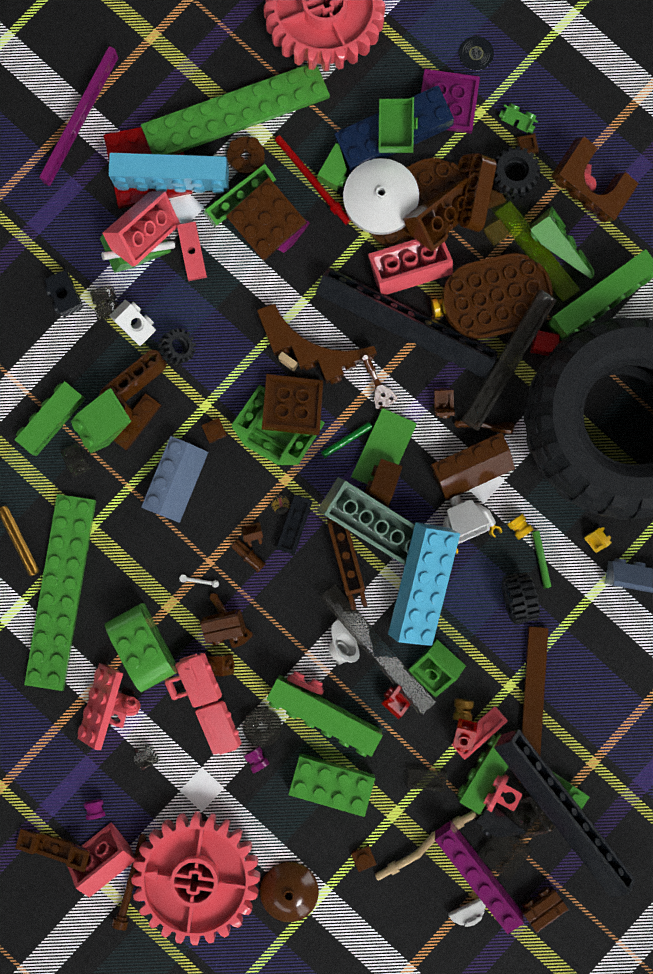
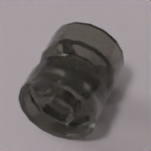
(105, 302)

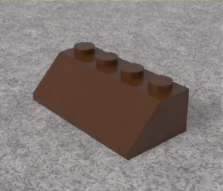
(473, 466)

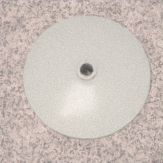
(377, 212)

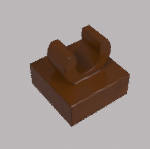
(252, 532)

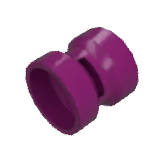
(256, 759)

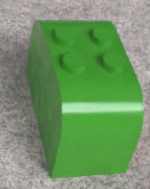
(141, 647)

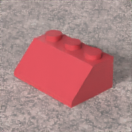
(106, 860)

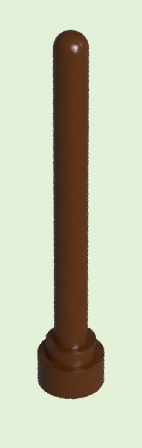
(120, 921)

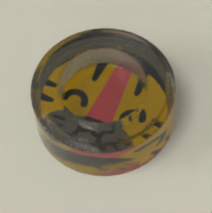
(280, 504)

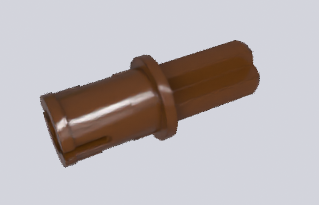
(248, 555)

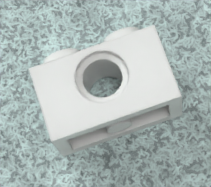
(125, 314)

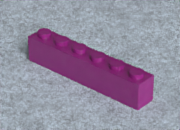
(479, 877)

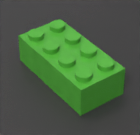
(332, 785)

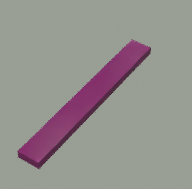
(79, 116)

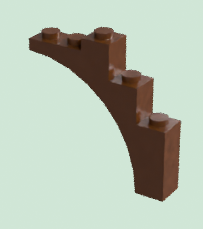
(307, 354)

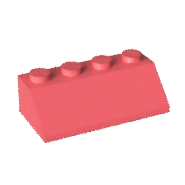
(142, 227)
(409, 266)

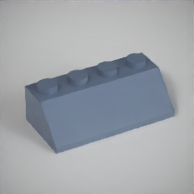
(175, 479)
(629, 576)

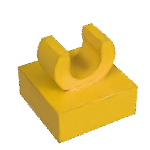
(598, 539)

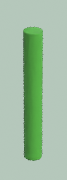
(541, 559)

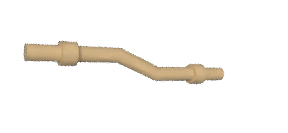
(394, 867)

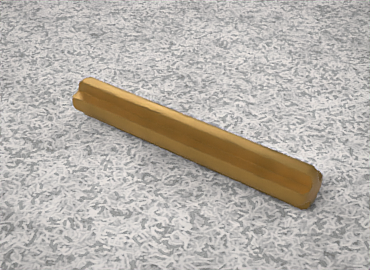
(18, 541)

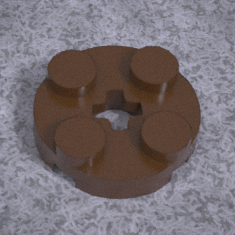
(238, 147)

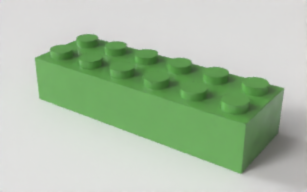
(605, 294)
(325, 716)

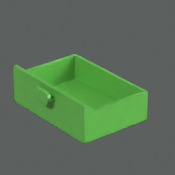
(396, 125)

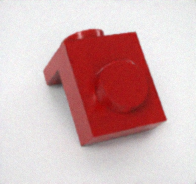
(395, 701)

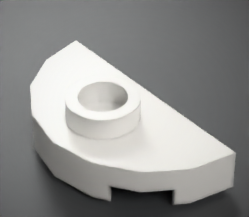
(469, 913)

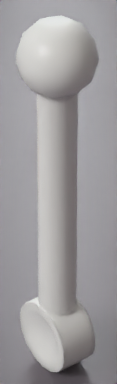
(183, 578)

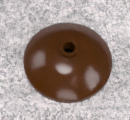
(290, 878)

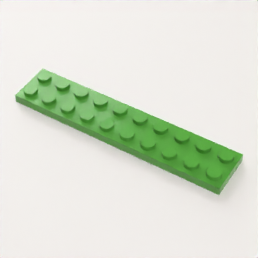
(235, 111)
(60, 592)

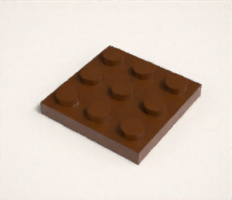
(266, 219)
(292, 404)

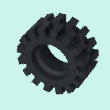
(185, 341)

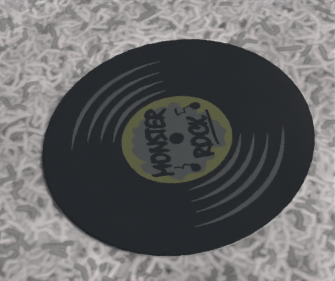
(476, 53)

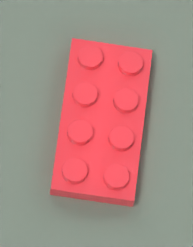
(99, 706)

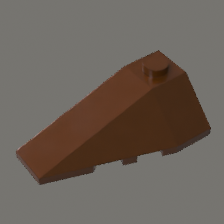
(437, 216)

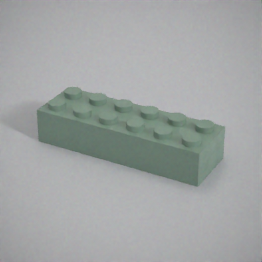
(368, 519)

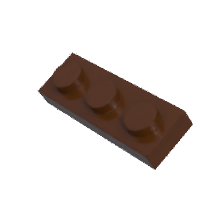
(142, 414)

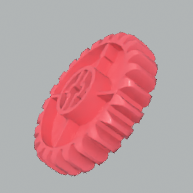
(324, 29)
(169, 884)

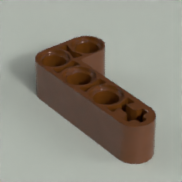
(478, 189)
(150, 364)

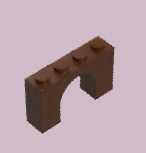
(571, 176)

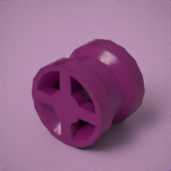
(94, 809)

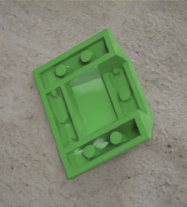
(276, 446)

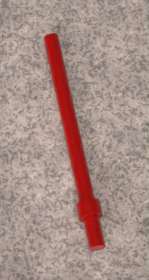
(335, 207)

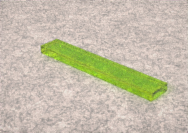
(520, 231)

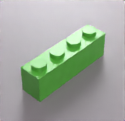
(222, 207)
(49, 419)
(482, 777)

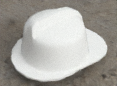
(343, 645)

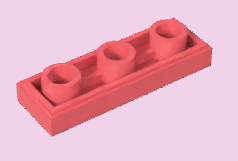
(190, 241)

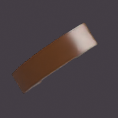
(54, 848)

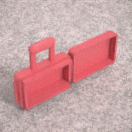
(204, 691)

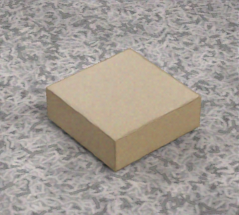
(288, 361)

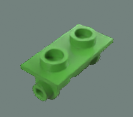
(525, 120)

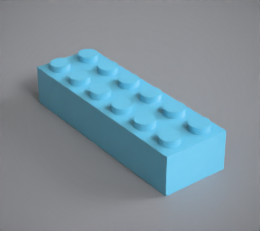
(169, 172)
(423, 584)

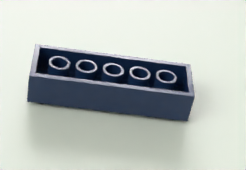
(361, 140)

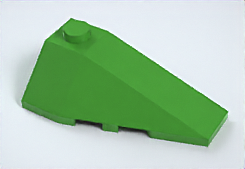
(551, 233)

